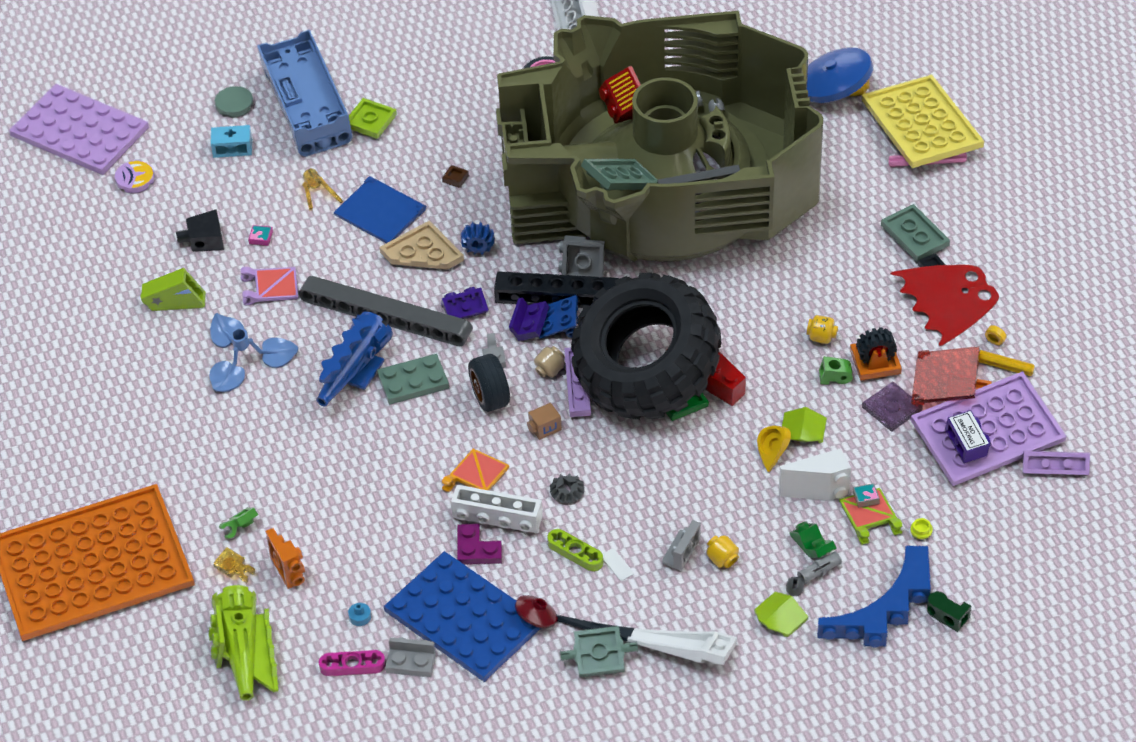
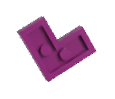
(472, 550)

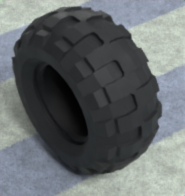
(672, 377)

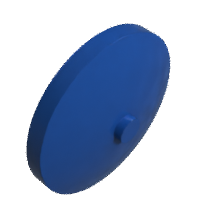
(838, 74)

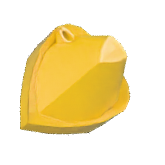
(772, 443)

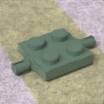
(599, 651)

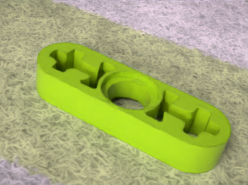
(578, 558)

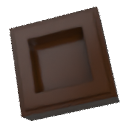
(455, 176)

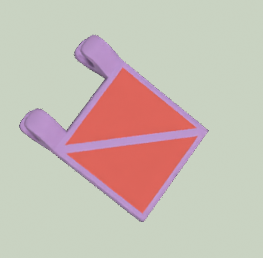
(271, 284)

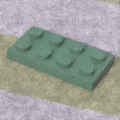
(618, 173)

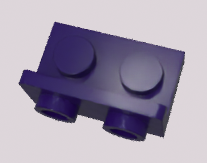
(465, 304)
(528, 319)

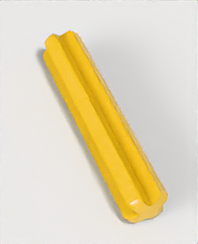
(1006, 363)

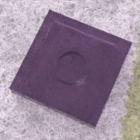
(891, 406)

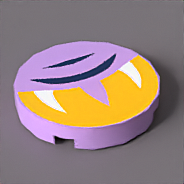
(134, 176)

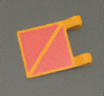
(476, 471)

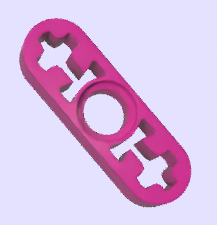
(344, 657)

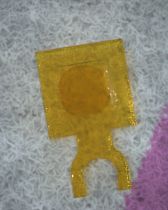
(231, 563)

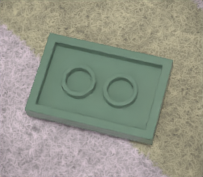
(915, 232)
(413, 379)

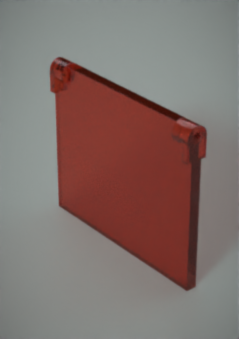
(945, 375)

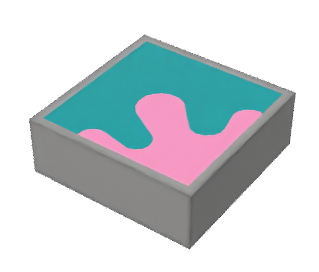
(866, 495)

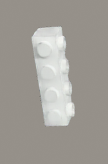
(496, 509)

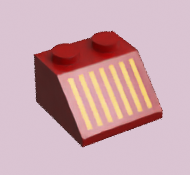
(618, 94)

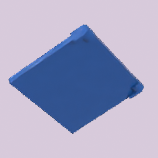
(380, 210)

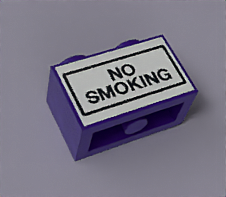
(967, 436)

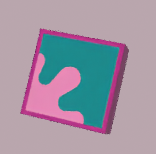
(260, 235)

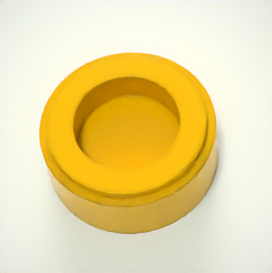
(995, 335)

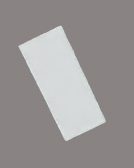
(617, 564)

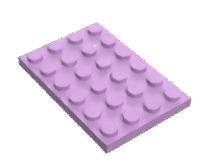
(79, 129)
(1008, 414)

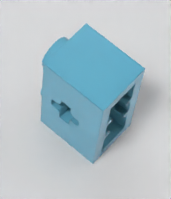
(231, 141)

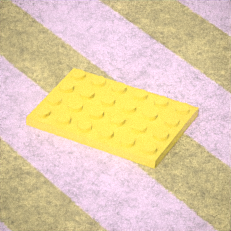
(922, 121)

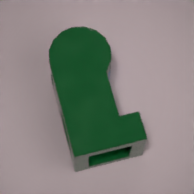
(948, 611)

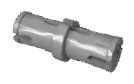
(831, 561)

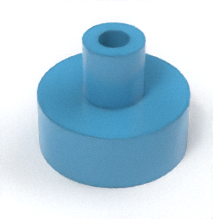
(359, 614)

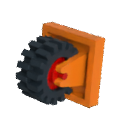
(875, 354)

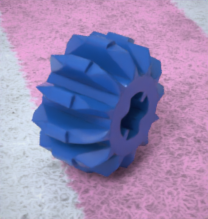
(477, 238)

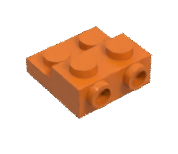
(285, 559)

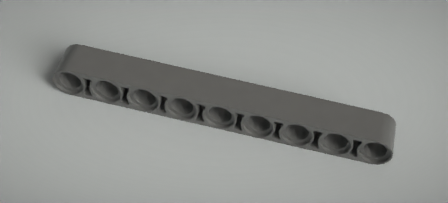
(394, 312)

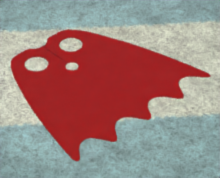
(942, 299)

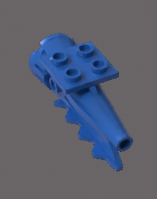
(355, 358)

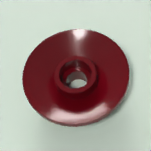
(536, 611)

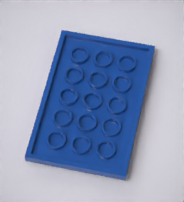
(462, 616)

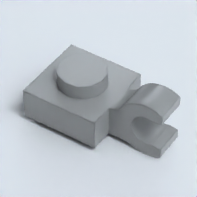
(493, 349)

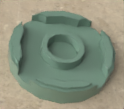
(234, 101)

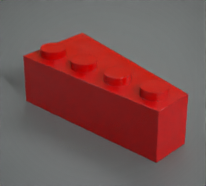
(727, 382)

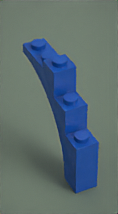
(891, 608)

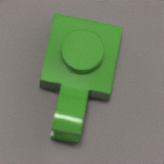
(242, 519)

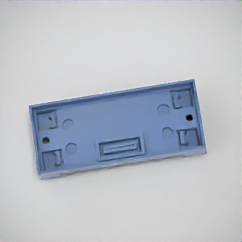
(306, 94)

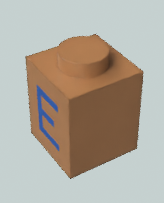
(544, 421)

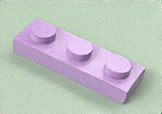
(1056, 462)

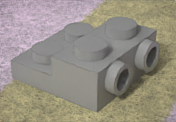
(581, 257)

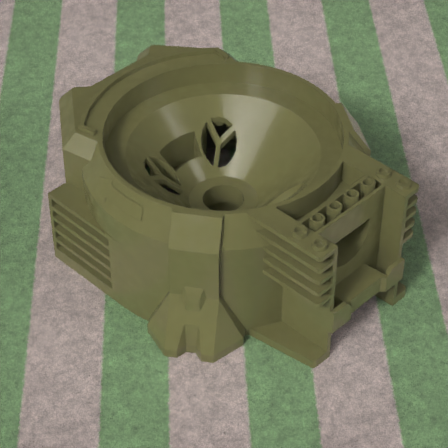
(557, 119)

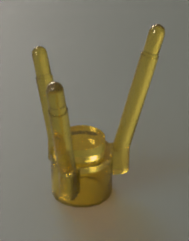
(313, 180)

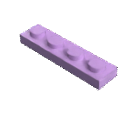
(578, 399)

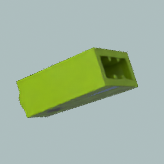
(173, 292)

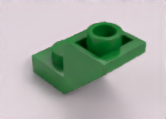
(811, 541)

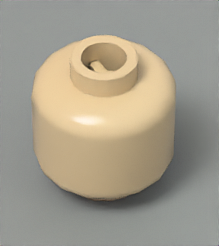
(549, 361)

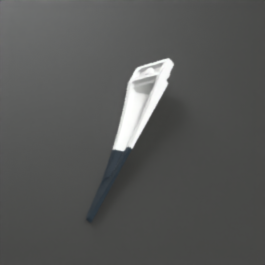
(686, 644)

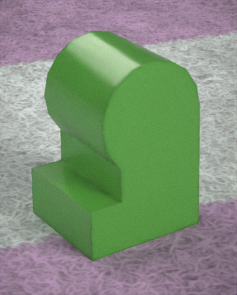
(835, 370)

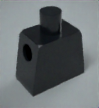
(202, 232)

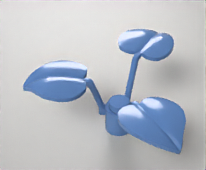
(228, 330)

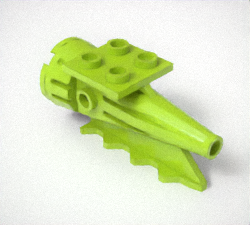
(243, 639)

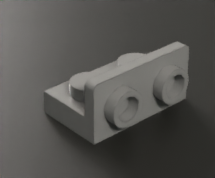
(683, 546)
(411, 657)

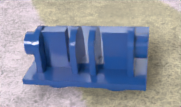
(561, 317)

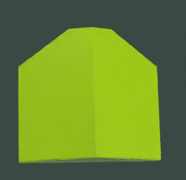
(805, 425)
(781, 613)

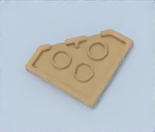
(422, 247)

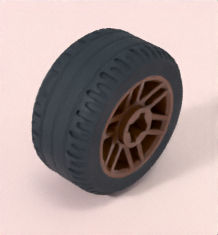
(489, 382)

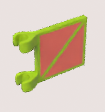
(870, 516)

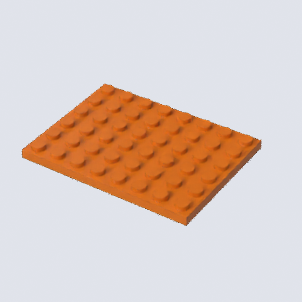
(91, 562)

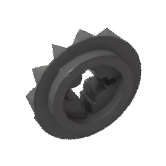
(563, 495)

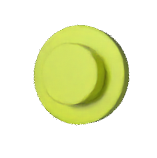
(921, 528)

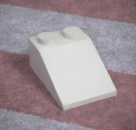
(816, 477)

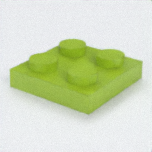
(371, 118)

